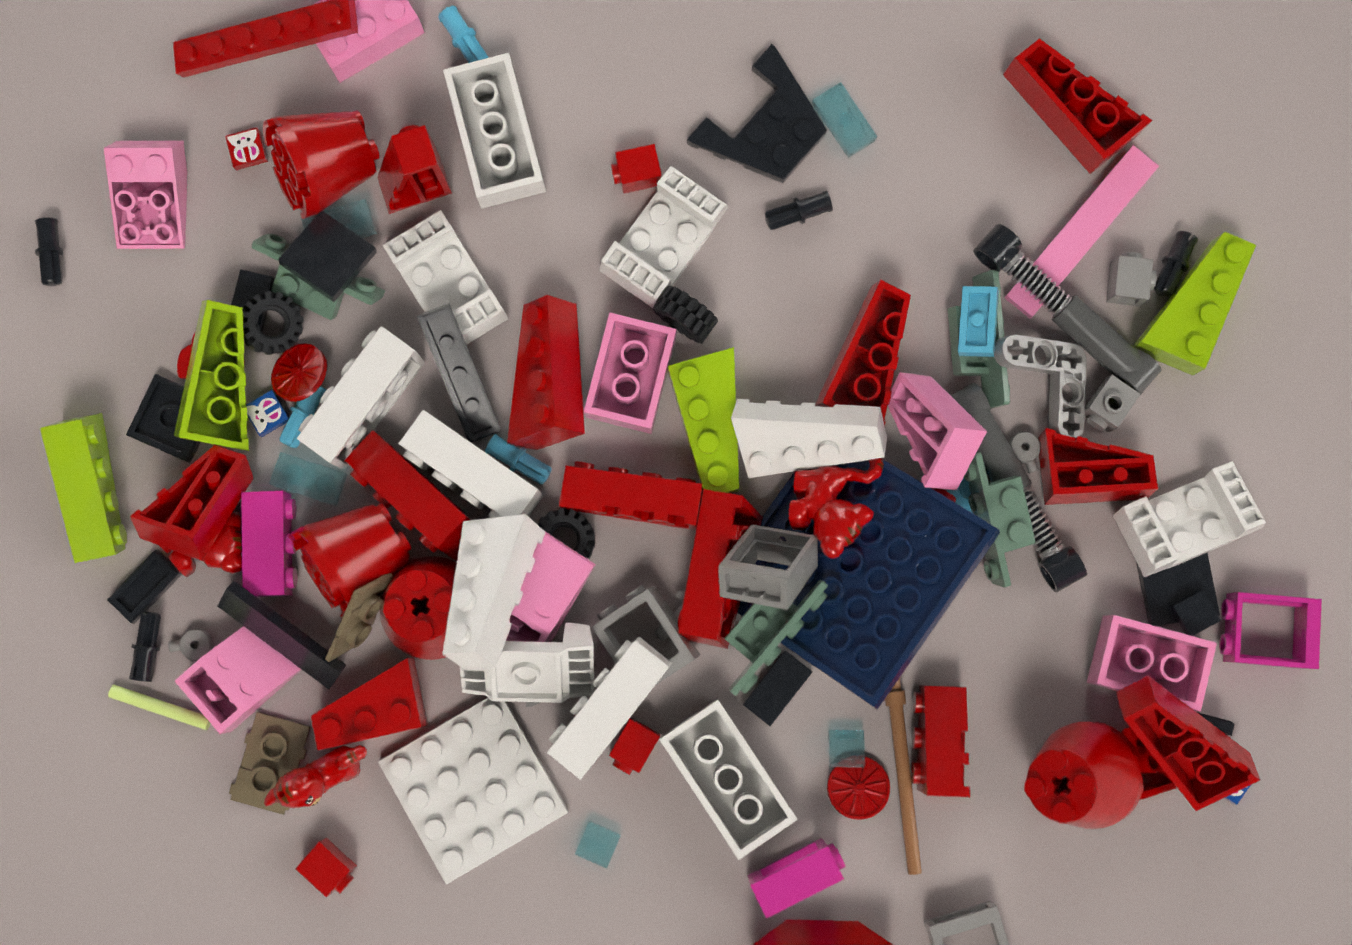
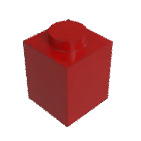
(636, 168)
(633, 746)
(327, 868)

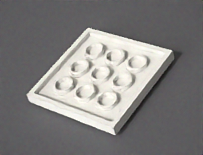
(473, 787)

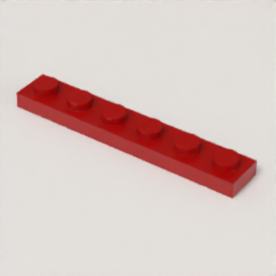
(265, 37)

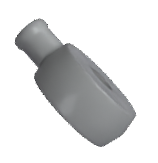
(1032, 452)
(187, 642)

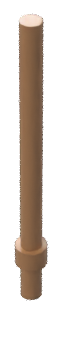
(895, 701)

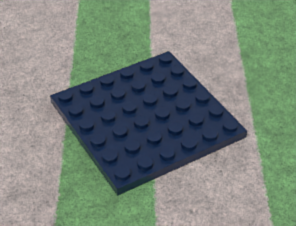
(887, 583)

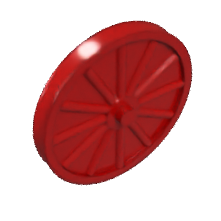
(299, 372)
(859, 791)

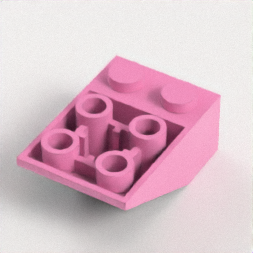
(147, 193)
(548, 591)
(235, 679)

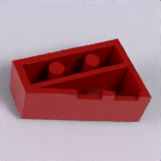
(412, 170)
(1092, 472)
(197, 505)
(375, 709)
(940, 741)

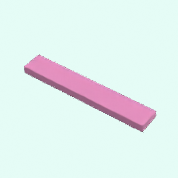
(1087, 225)

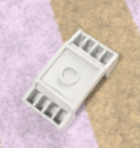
(663, 237)
(443, 273)
(1189, 520)
(538, 670)

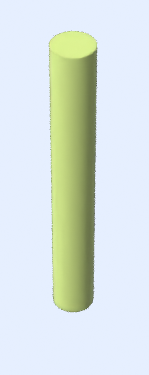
(159, 707)

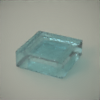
(846, 748)
(598, 844)

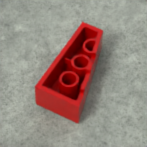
(1073, 105)
(870, 352)
(547, 376)
(409, 492)
(631, 496)
(720, 525)
(1187, 746)

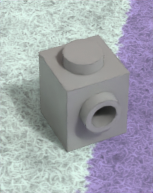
(1130, 279)
(1110, 404)

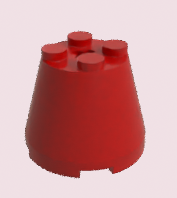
(319, 157)
(350, 551)
(402, 615)
(1085, 776)

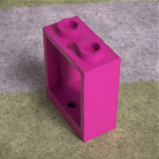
(1305, 632)
(796, 876)

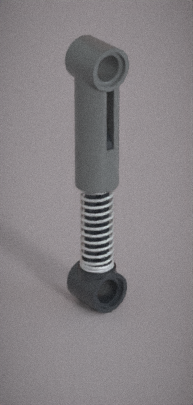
(1002, 251)
(1059, 564)

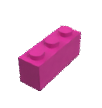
(266, 543)

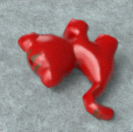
(835, 521)
(223, 554)
(307, 784)

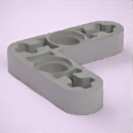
(1060, 373)

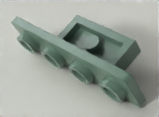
(305, 295)
(993, 376)
(1005, 507)
(763, 630)

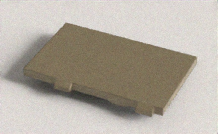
(359, 617)
(271, 752)

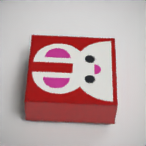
(246, 148)

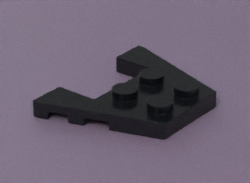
(777, 134)

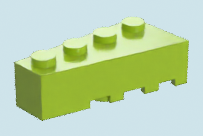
(1195, 314)
(215, 382)
(706, 402)
(85, 486)

